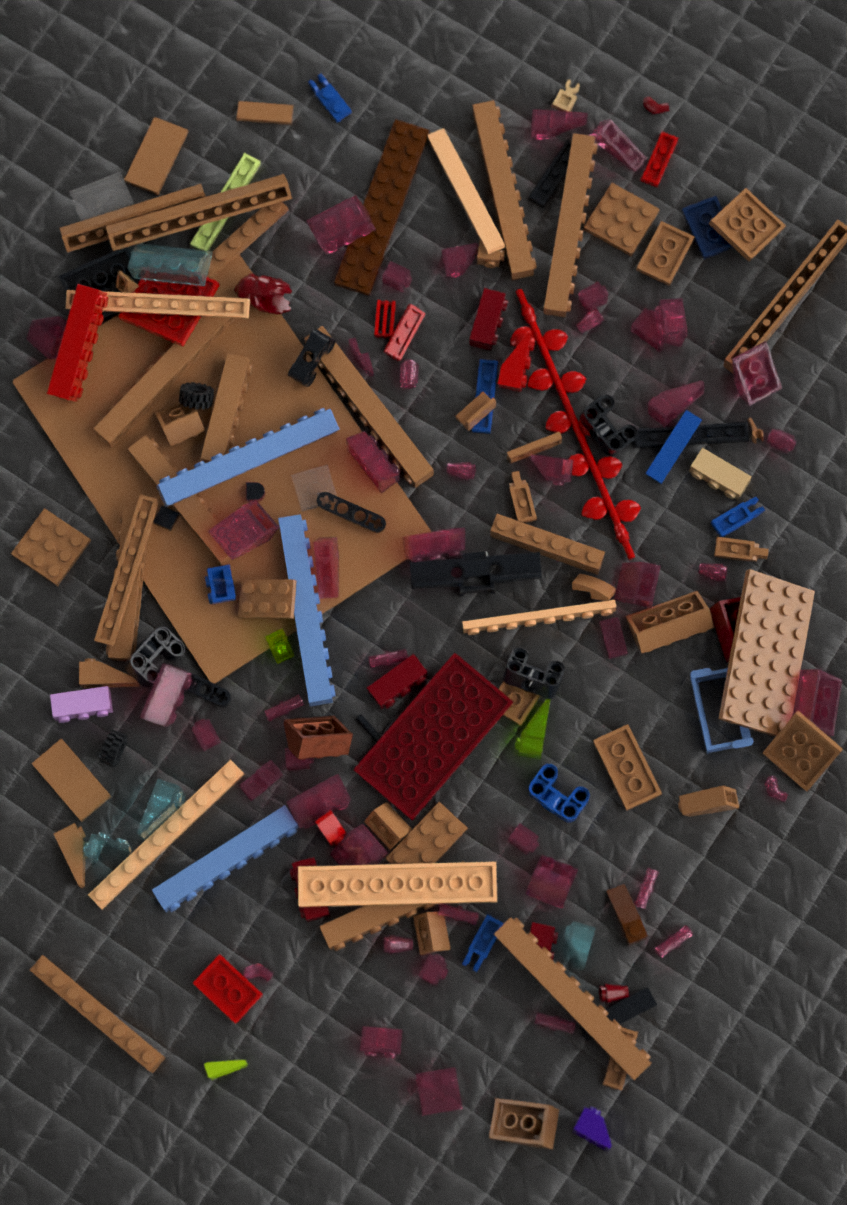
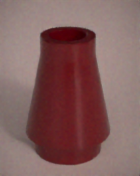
(612, 992)

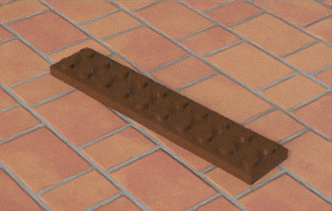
(384, 206)

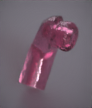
(773, 789)
(257, 970)

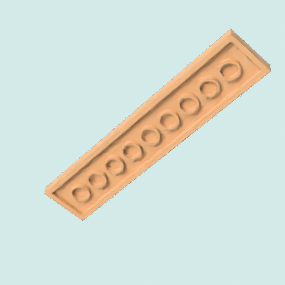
(397, 884)

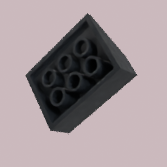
(100, 273)

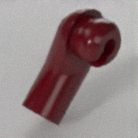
(653, 107)

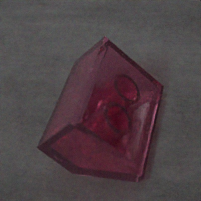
(341, 224)
(373, 460)
(434, 544)
(166, 695)
(818, 698)
(318, 801)

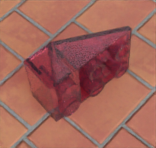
(244, 530)

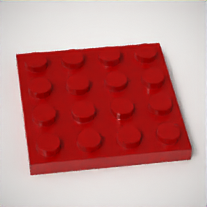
(170, 327)

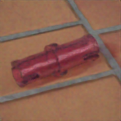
(387, 658)
(283, 707)
(646, 888)
(458, 913)
(673, 941)
(555, 1023)

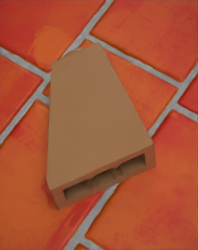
(708, 801)

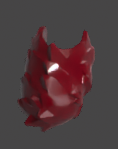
(264, 293)

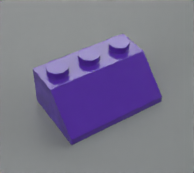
(593, 1128)

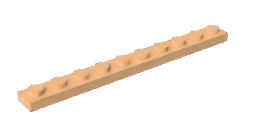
(173, 304)
(166, 834)

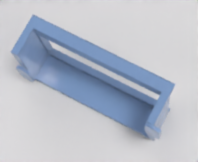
(705, 675)

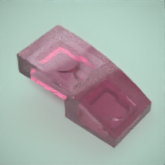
(362, 359)
(261, 780)

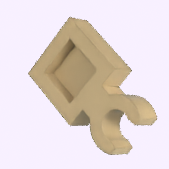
(566, 99)

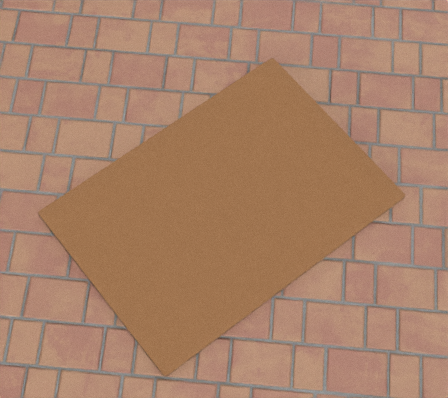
(177, 558)

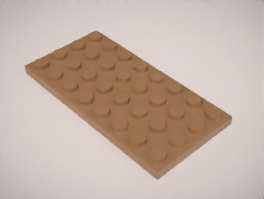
(766, 653)

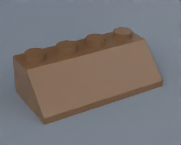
(670, 622)

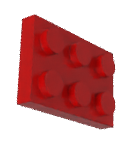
(227, 988)

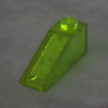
(534, 733)

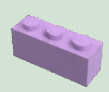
(81, 704)

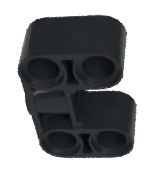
(318, 344)
(601, 428)
(148, 650)
(531, 678)

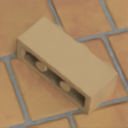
(720, 474)

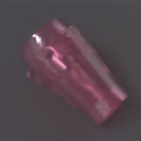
(590, 320)
(464, 470)
(714, 571)
(397, 944)

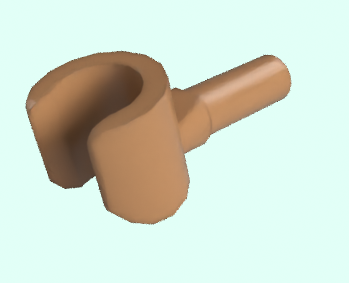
(756, 433)

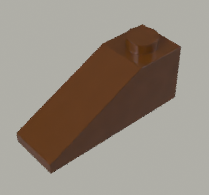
(627, 915)

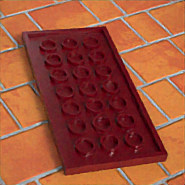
(433, 736)

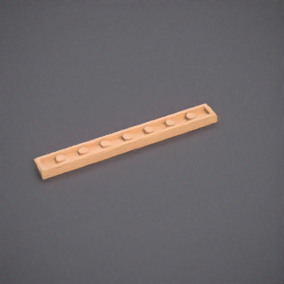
(466, 191)

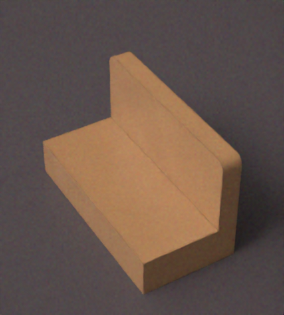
(476, 411)
(388, 825)
(431, 933)

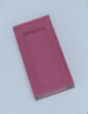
(613, 637)

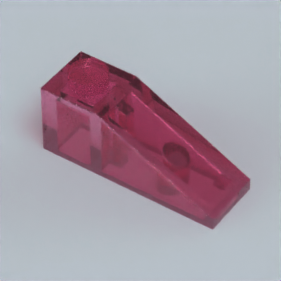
(553, 123)
(618, 144)
(674, 401)
(327, 566)

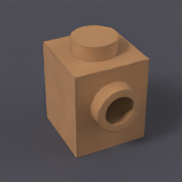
(489, 260)

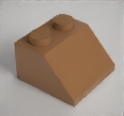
(179, 423)

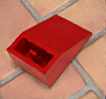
(513, 369)

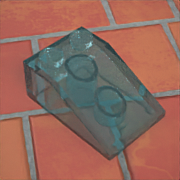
(162, 804)

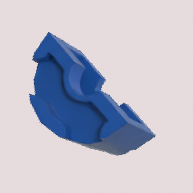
(221, 584)

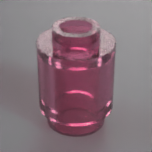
(409, 374)
(782, 440)

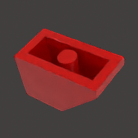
(330, 828)

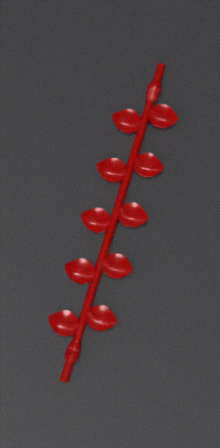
(561, 421)

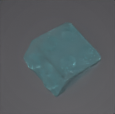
(93, 848)

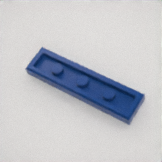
(486, 383)
(673, 446)

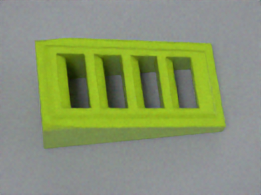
(221, 1068)

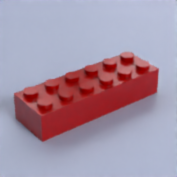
(78, 343)

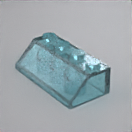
(170, 264)

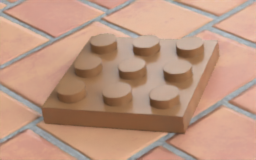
(621, 219)
(747, 224)
(51, 547)
(802, 751)

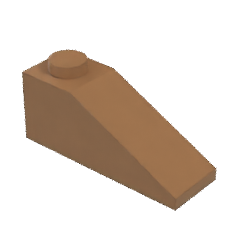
(97, 674)
(72, 844)

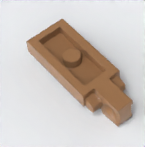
(522, 499)
(739, 550)

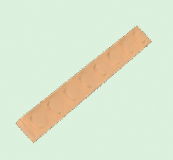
(547, 616)

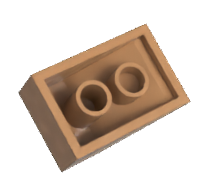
(524, 1123)

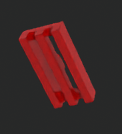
(386, 304)

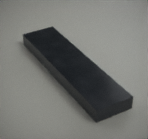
(552, 177)
(627, 1009)

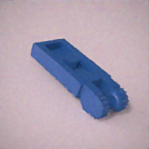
(330, 99)
(736, 517)
(483, 941)

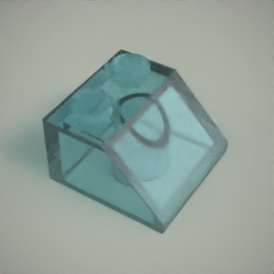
(579, 941)

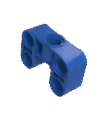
(554, 800)

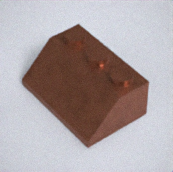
(317, 737)

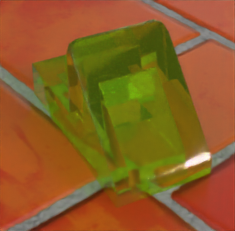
(279, 646)

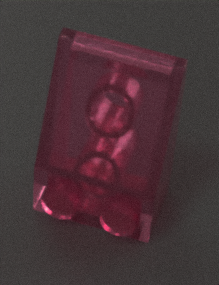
(755, 374)

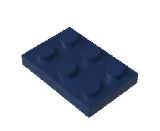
(706, 237)

